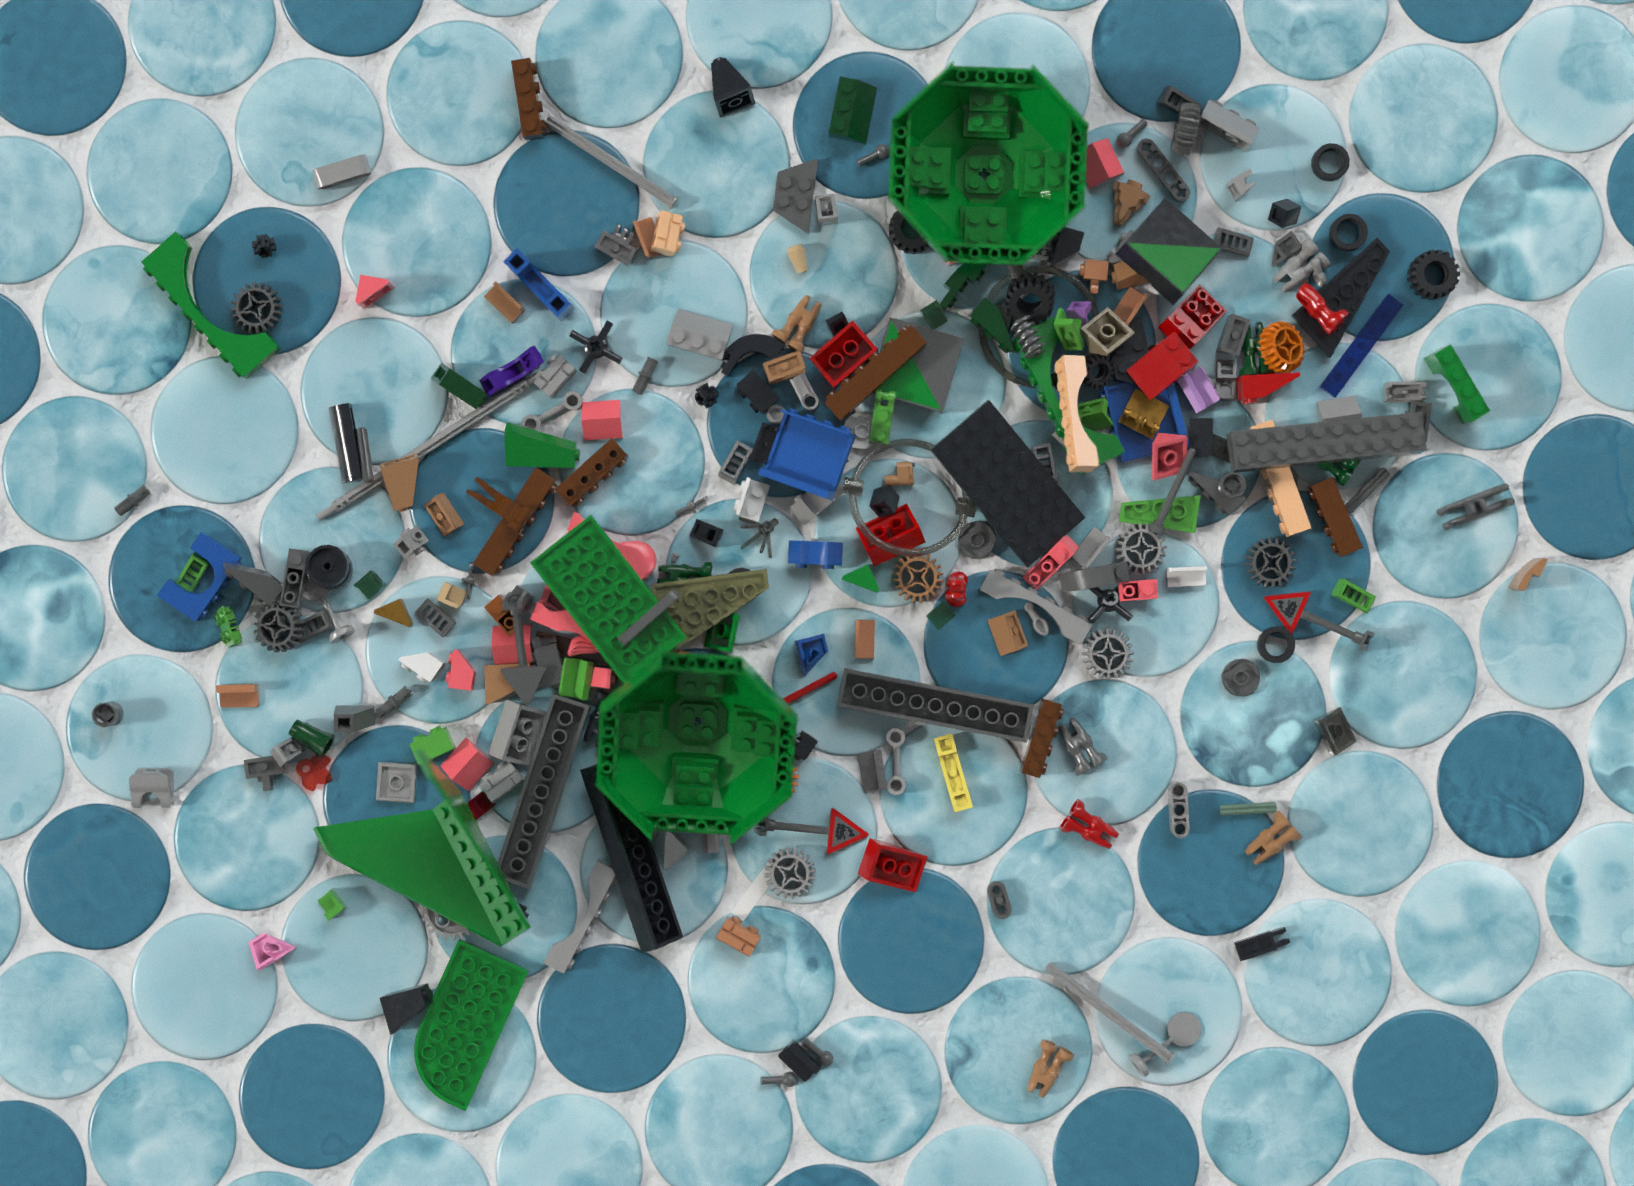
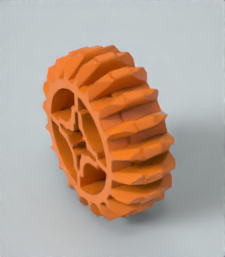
(1281, 347)

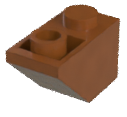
(502, 617)

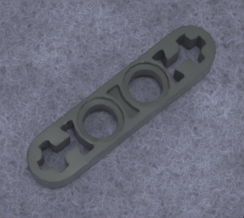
(1166, 168)
(648, 617)

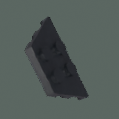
(1129, 353)

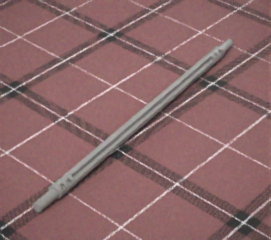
(433, 443)

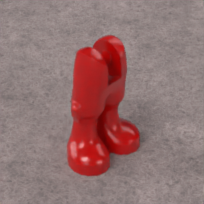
(1318, 309)
(956, 594)
(1095, 823)

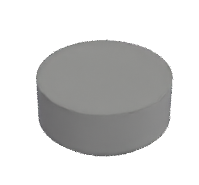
(774, 414)

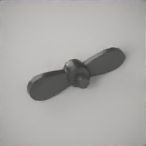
(690, 506)
(469, 580)

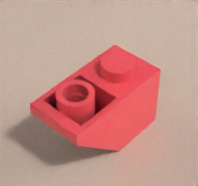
(1138, 590)
(461, 673)
(603, 677)

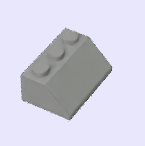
(1228, 125)
(699, 334)
(517, 733)

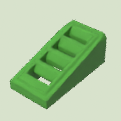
(187, 569)
(1342, 590)

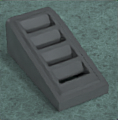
(1175, 93)
(1218, 235)
(1046, 447)
(725, 475)
(324, 621)
(451, 623)

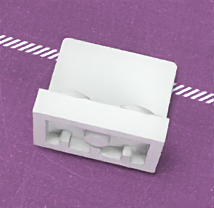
(752, 499)

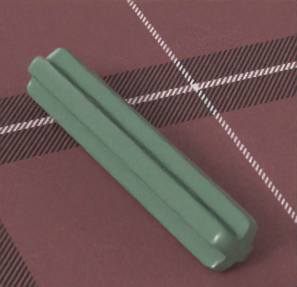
(1250, 808)

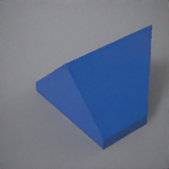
(811, 651)

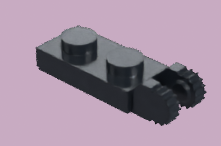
(1260, 944)

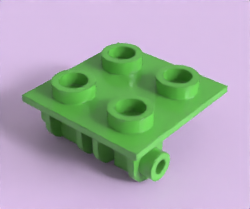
(222, 618)

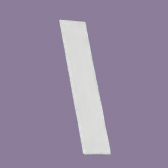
(754, 893)

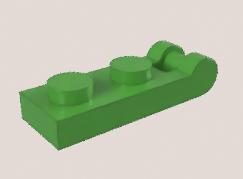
(882, 417)

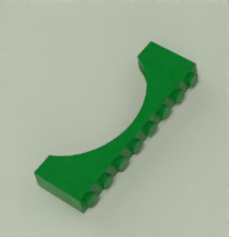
(169, 267)
(1107, 445)

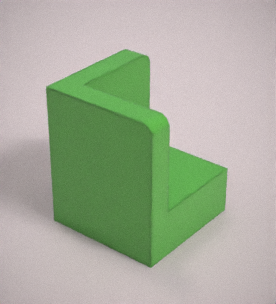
(331, 904)

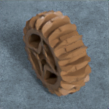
(929, 589)

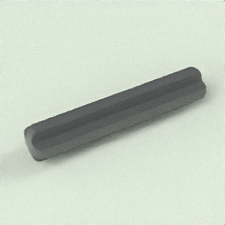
(364, 455)
(1366, 490)

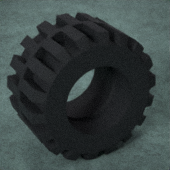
(900, 241)
(1448, 269)
(1034, 285)

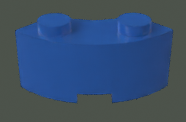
(815, 553)

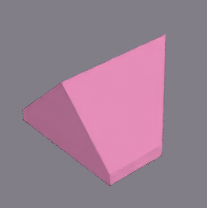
(268, 949)

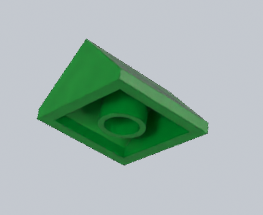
(862, 577)
(723, 634)

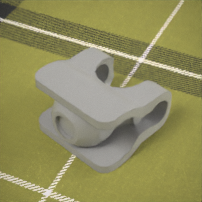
(152, 780)

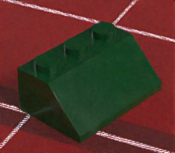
(852, 110)

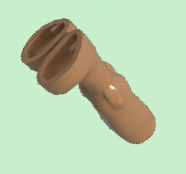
(802, 318)
(1269, 845)
(1048, 1074)

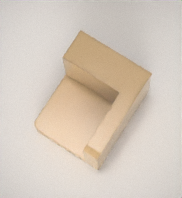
(452, 595)

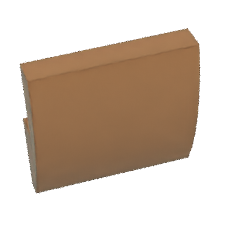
(1531, 569)

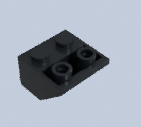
(1067, 245)

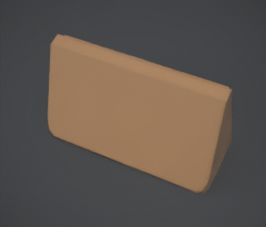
(443, 514)

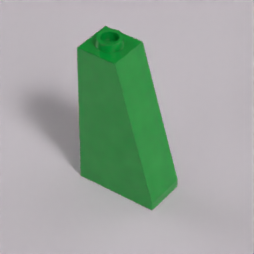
(537, 449)

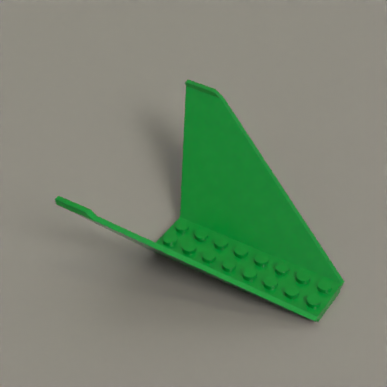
(434, 861)

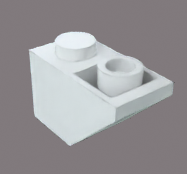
(424, 664)

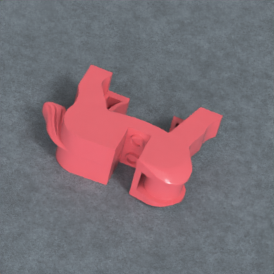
(638, 555)

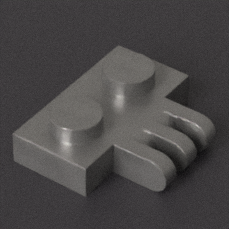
(617, 245)

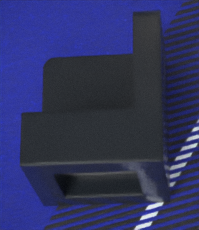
(1284, 213)
(884, 501)

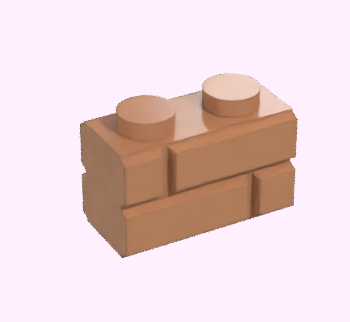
(738, 936)

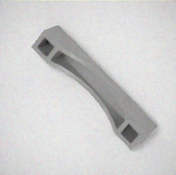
(1071, 626)
(562, 952)

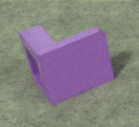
(1079, 310)

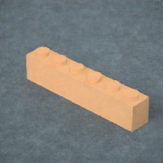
(1285, 496)

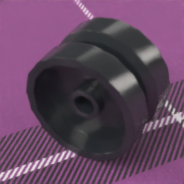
(319, 561)

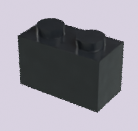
(757, 392)

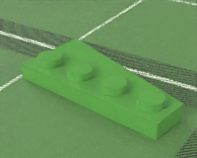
(1180, 517)

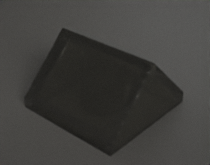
(1335, 731)

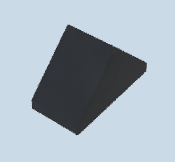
(706, 533)

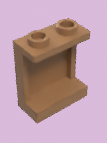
(784, 367)

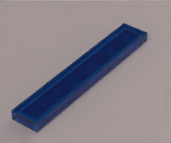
(1361, 345)

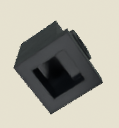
(804, 746)

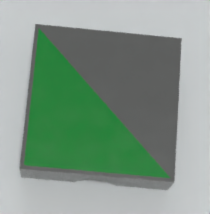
(928, 375)

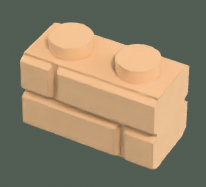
(667, 233)

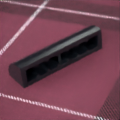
(346, 442)

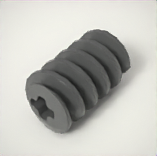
(1027, 337)

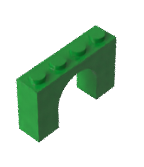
(1470, 402)

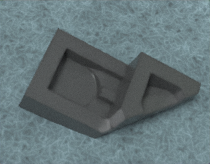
(1285, 247)

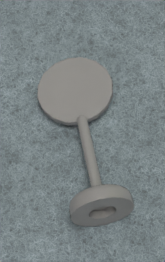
(315, 593)
(1182, 1030)

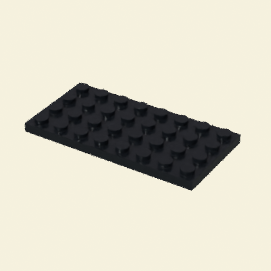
(1007, 483)

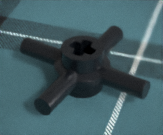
(588, 342)
(1103, 605)

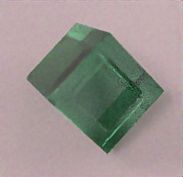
(933, 315)
(370, 584)
(940, 615)

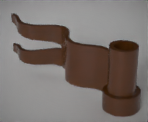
(503, 507)

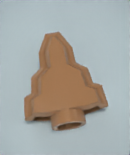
(1127, 200)

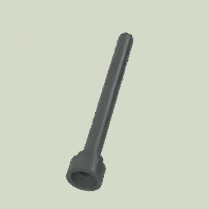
(1157, 525)

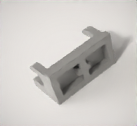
(1238, 187)
(1404, 392)

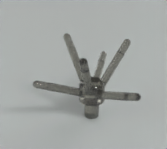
(764, 529)

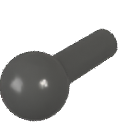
(1124, 139)
(882, 152)
(824, 1057)
(788, 1079)

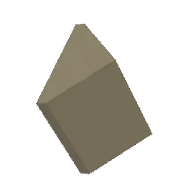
(1105, 333)

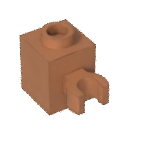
(1095, 272)

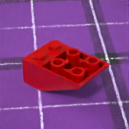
(1193, 317)

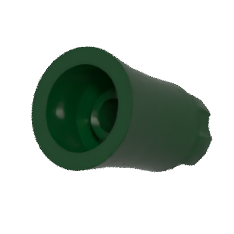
(312, 737)

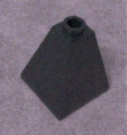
(730, 88)

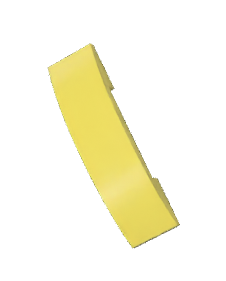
(953, 772)

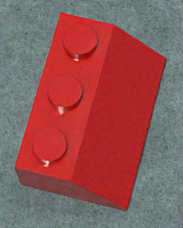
(843, 354)
(896, 529)

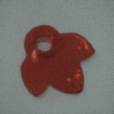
(317, 772)

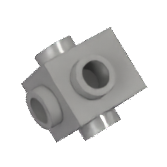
(411, 542)

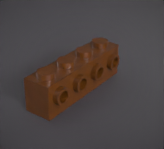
(527, 98)
(591, 473)
(1335, 517)
(1040, 738)

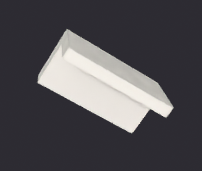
(1186, 576)

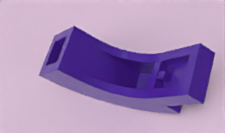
(512, 372)

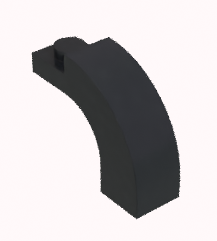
(748, 344)

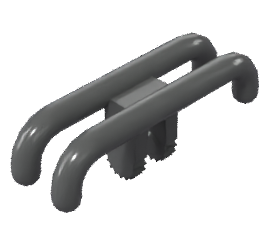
(1475, 506)

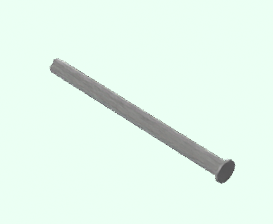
(611, 161)
(1110, 1013)

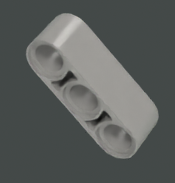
(341, 172)
(1182, 818)

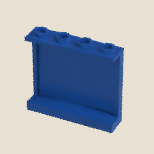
(1134, 443)
(808, 454)

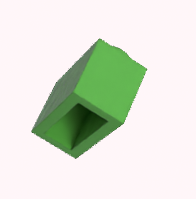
(433, 744)

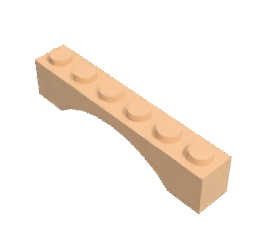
(1080, 450)

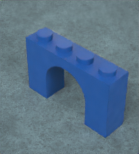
(539, 285)
(196, 604)

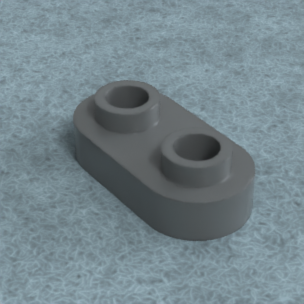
(999, 899)

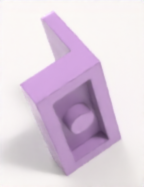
(1199, 389)

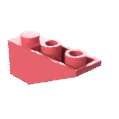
(1051, 562)

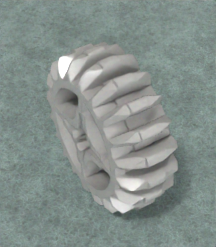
(1140, 557)
(1107, 644)
(782, 887)

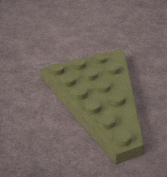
(709, 599)

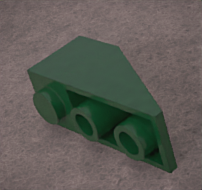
(991, 320)

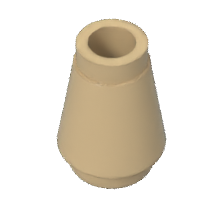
(798, 257)

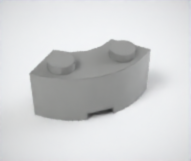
(810, 505)

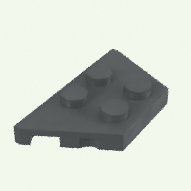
(795, 194)

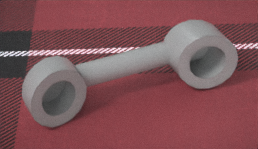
(569, 402)
(896, 738)

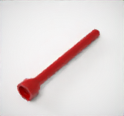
(811, 687)

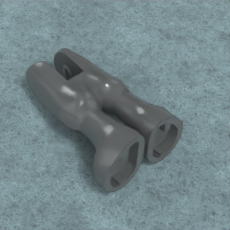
(1079, 740)

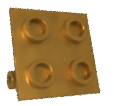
(1143, 415)

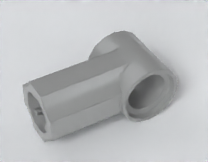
(804, 391)

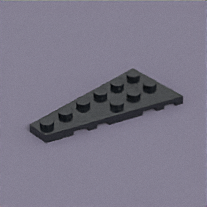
(1345, 292)

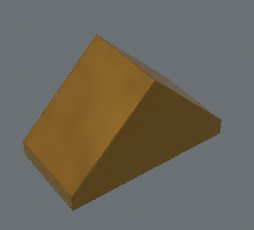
(396, 612)

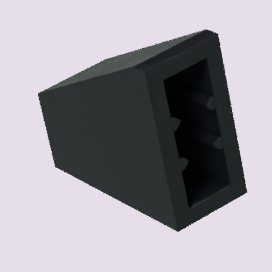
(404, 1005)

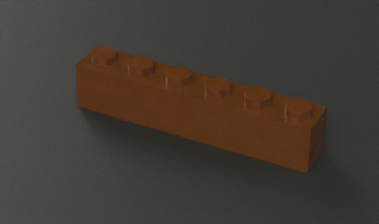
(875, 373)
(503, 538)

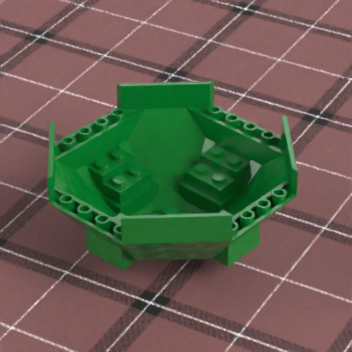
(997, 124)
(693, 773)

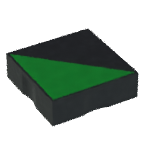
(1169, 251)

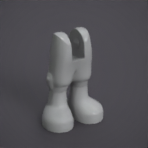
(1294, 269)

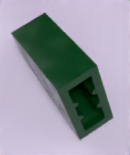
(459, 386)

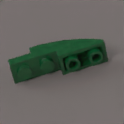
(957, 282)

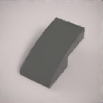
(1225, 379)

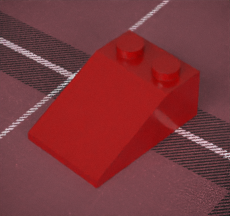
(1162, 366)
(1254, 387)
(892, 865)

